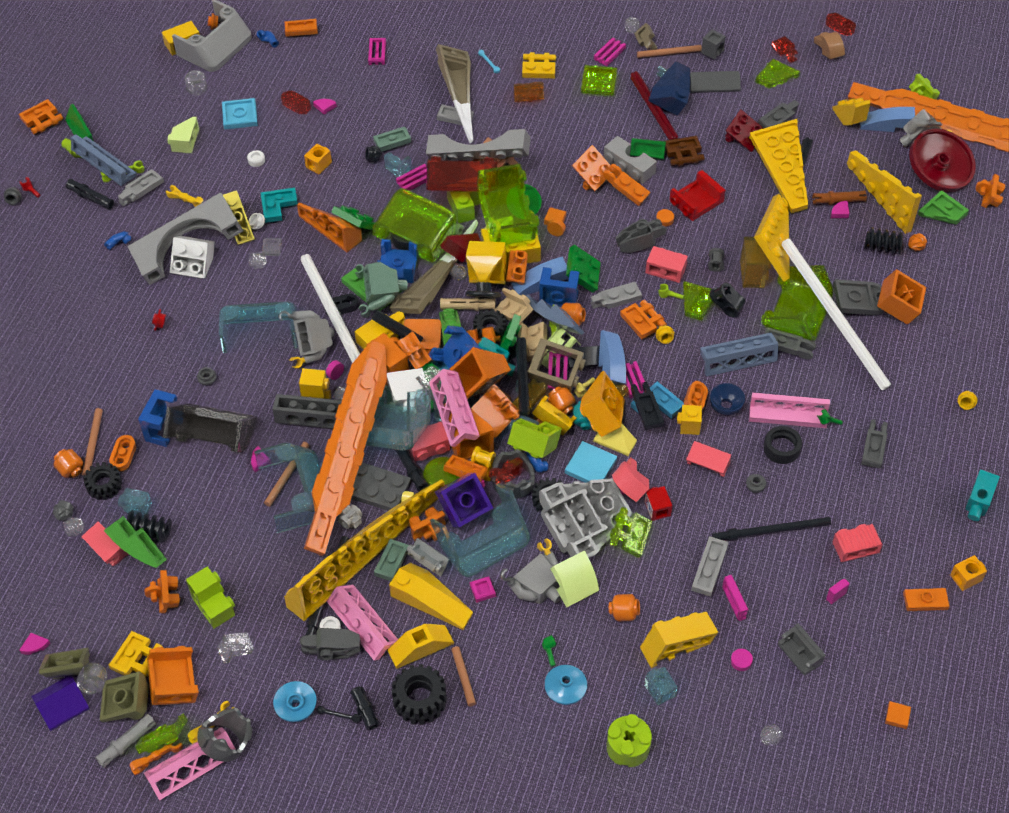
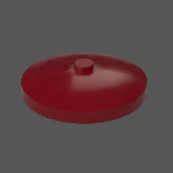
(942, 160)

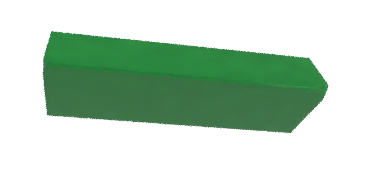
(76, 123)

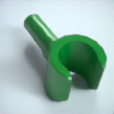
(825, 418)
(547, 644)

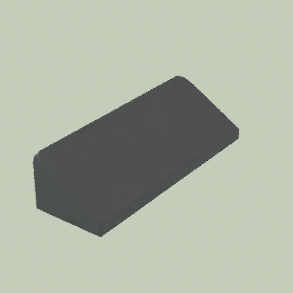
(715, 81)

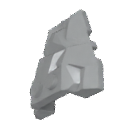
(581, 514)

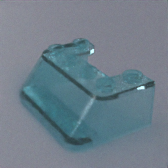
(399, 425)

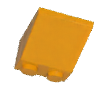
(603, 405)

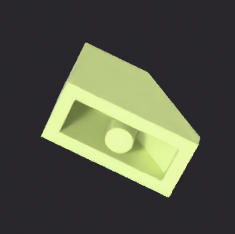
(184, 136)

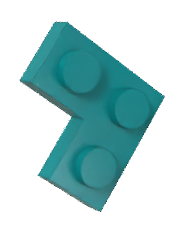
(274, 200)

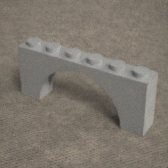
(151, 249)

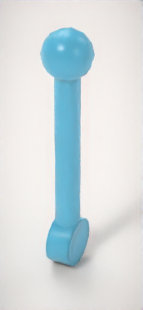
(496, 69)

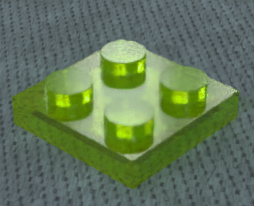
(599, 80)

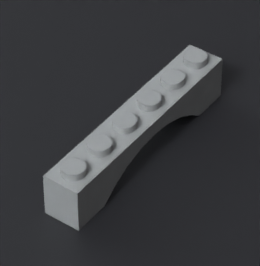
(511, 144)

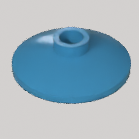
(562, 692)
(294, 693)

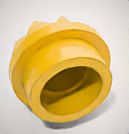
(665, 334)
(967, 400)

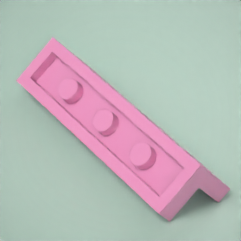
(457, 404)
(787, 412)
(360, 622)
(182, 759)

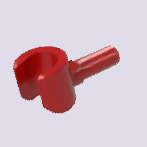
(27, 186)

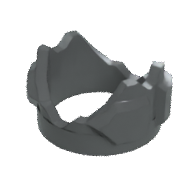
(525, 486)
(218, 748)

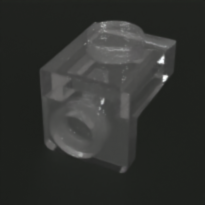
(234, 645)

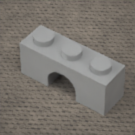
(638, 168)

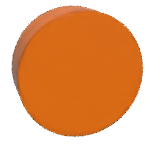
(666, 217)
(556, 227)

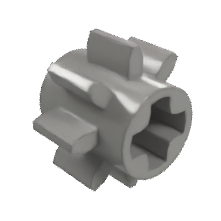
(350, 517)

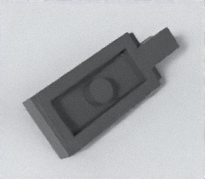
(779, 114)

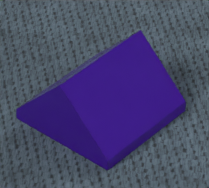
(60, 702)

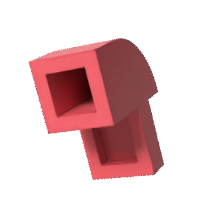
(631, 480)

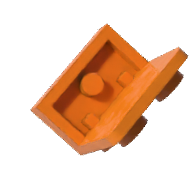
(429, 329)

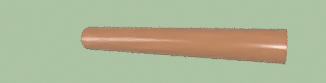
(463, 676)

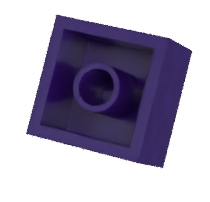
(464, 499)

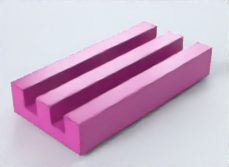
(607, 50)
(377, 59)
(412, 176)
(556, 355)
(629, 368)
(735, 598)

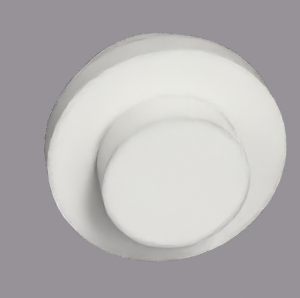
(256, 221)

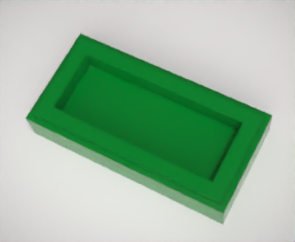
(652, 148)

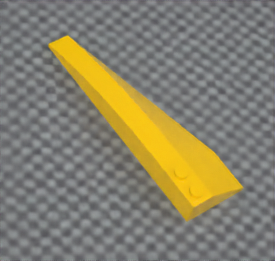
(355, 553)

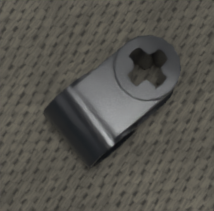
(730, 300)

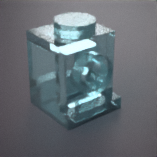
(135, 500)

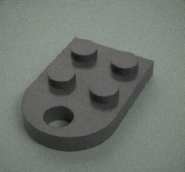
(857, 297)

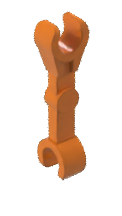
(140, 764)

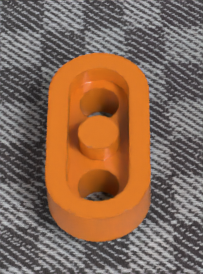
(696, 394)
(123, 454)

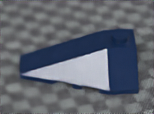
(672, 89)

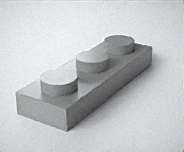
(710, 566)

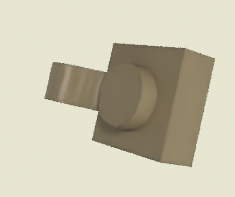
(644, 36)

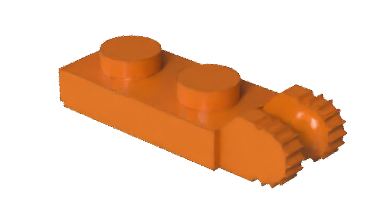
(626, 184)

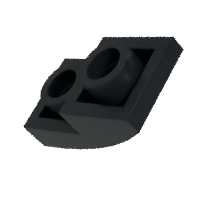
(591, 355)

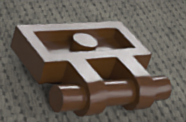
(684, 146)

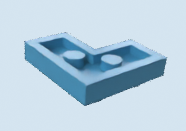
(666, 401)

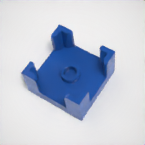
(402, 260)
(558, 291)
(455, 348)
(154, 417)

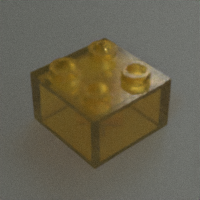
(753, 264)

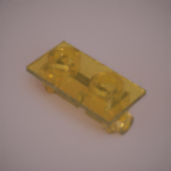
(536, 391)

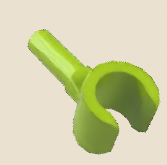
(664, 292)

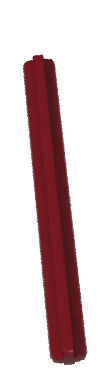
(656, 110)

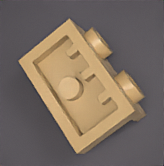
(514, 304)
(533, 335)

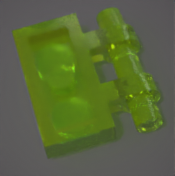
(636, 535)

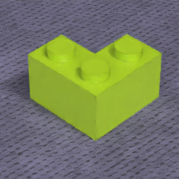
(463, 204)
(533, 438)
(209, 597)

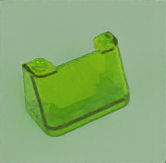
(416, 221)
(798, 306)

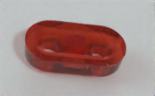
(840, 24)
(296, 102)

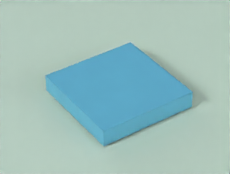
(239, 113)
(590, 463)

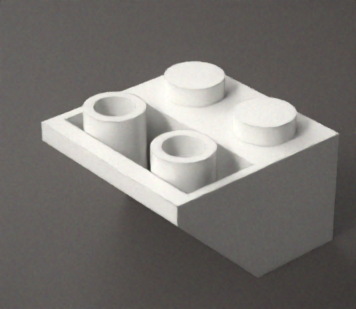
(191, 256)

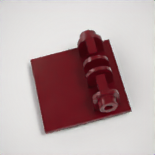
(741, 128)

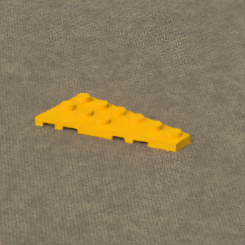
(782, 156)
(888, 190)
(771, 234)

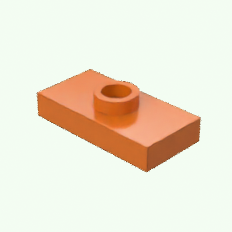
(301, 27)
(461, 467)
(926, 599)

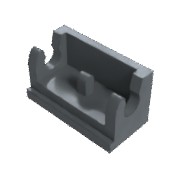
(801, 649)

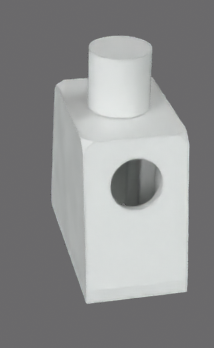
(403, 382)

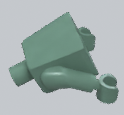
(380, 286)

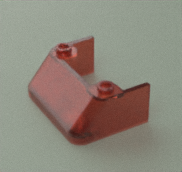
(455, 175)

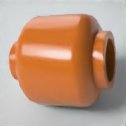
(576, 312)
(562, 399)
(68, 463)
(624, 607)

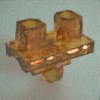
(528, 91)

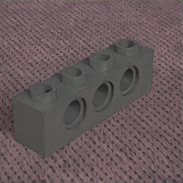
(305, 411)

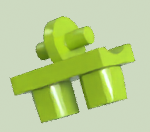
(923, 87)

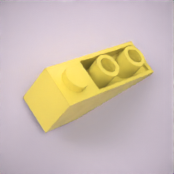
(236, 206)

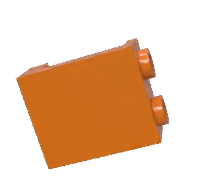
(171, 675)

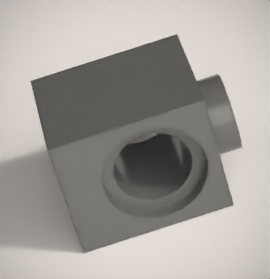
(713, 44)

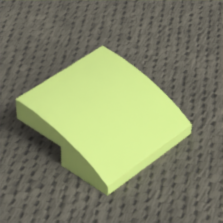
(575, 579)

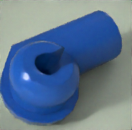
(267, 36)
(115, 239)
(538, 465)

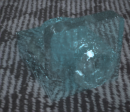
(397, 166)

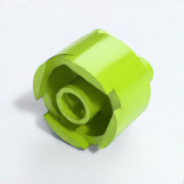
(629, 741)

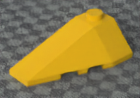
(425, 592)

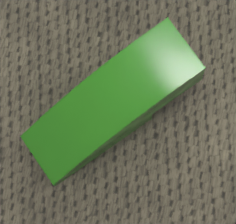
(135, 543)

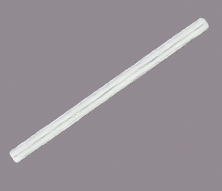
(330, 307)
(836, 314)

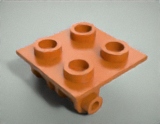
(591, 168)
(496, 409)

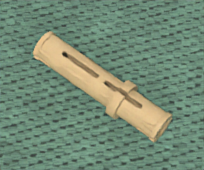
(468, 304)

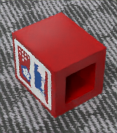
(658, 503)

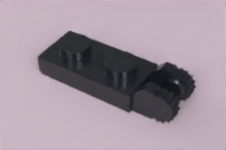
(647, 407)

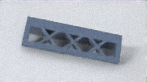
(102, 159)
(739, 350)

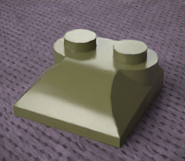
(64, 663)
(124, 697)

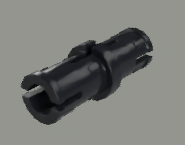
(364, 708)

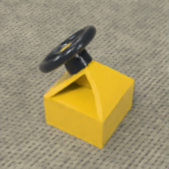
(486, 266)

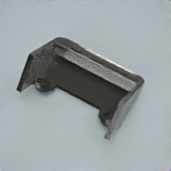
(209, 424)

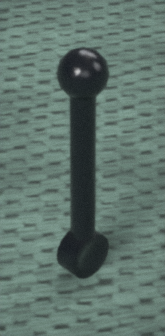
(355, 718)

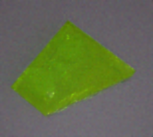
(775, 74)
(696, 300)
(161, 735)

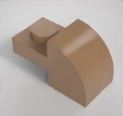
(831, 44)

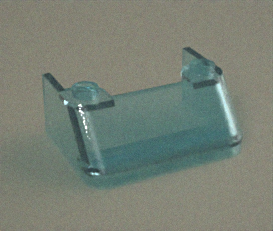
(254, 313)
(308, 468)
(492, 543)

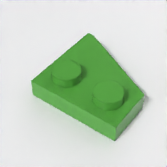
(944, 209)

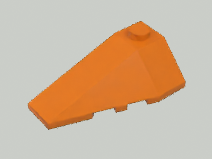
(333, 227)

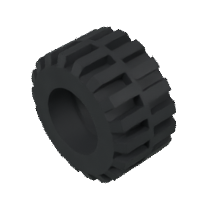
(419, 678)

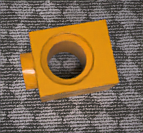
(318, 158)
(963, 577)

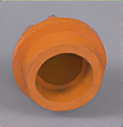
(917, 242)

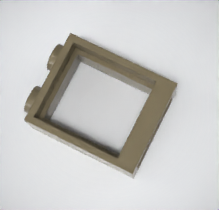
(539, 376)

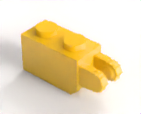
(373, 329)

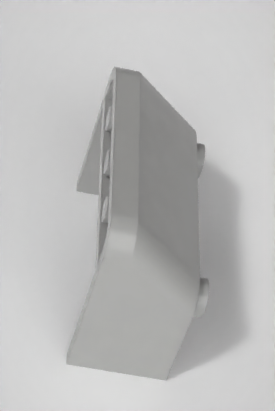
(218, 46)

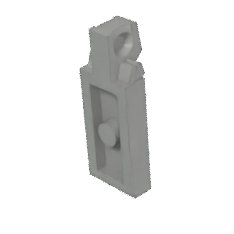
(140, 187)
(617, 296)

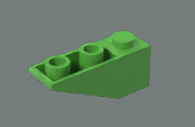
(448, 317)

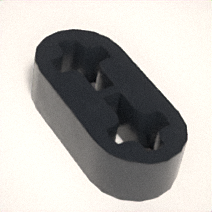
(342, 303)

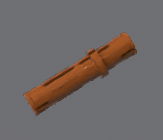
(836, 197)

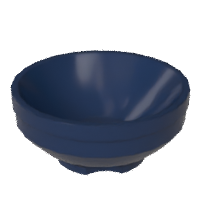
(729, 393)

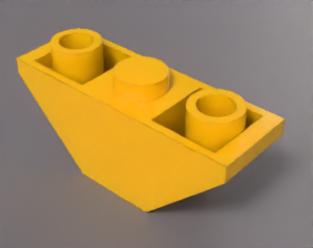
(852, 110)
(419, 643)

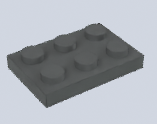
(379, 487)

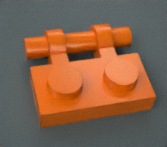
(38, 113)
(638, 320)

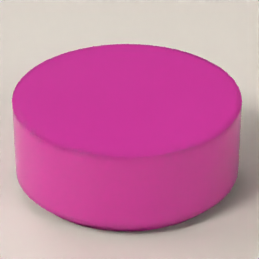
(335, 370)
(741, 659)

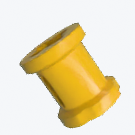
(483, 457)

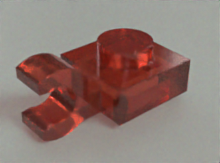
(785, 46)
(509, 471)

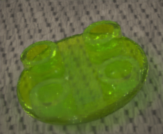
(434, 471)

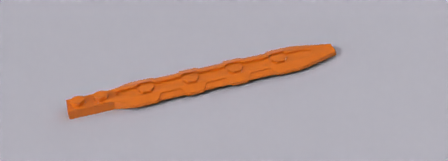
(964, 122)
(347, 442)

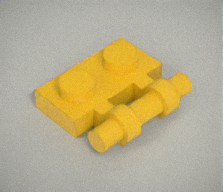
(538, 69)
(130, 653)

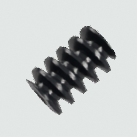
(884, 240)
(155, 529)

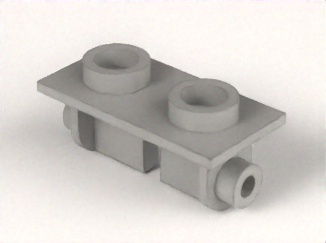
(428, 556)

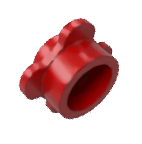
(158, 320)

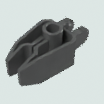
(640, 235)
(331, 643)

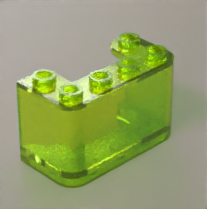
(506, 205)

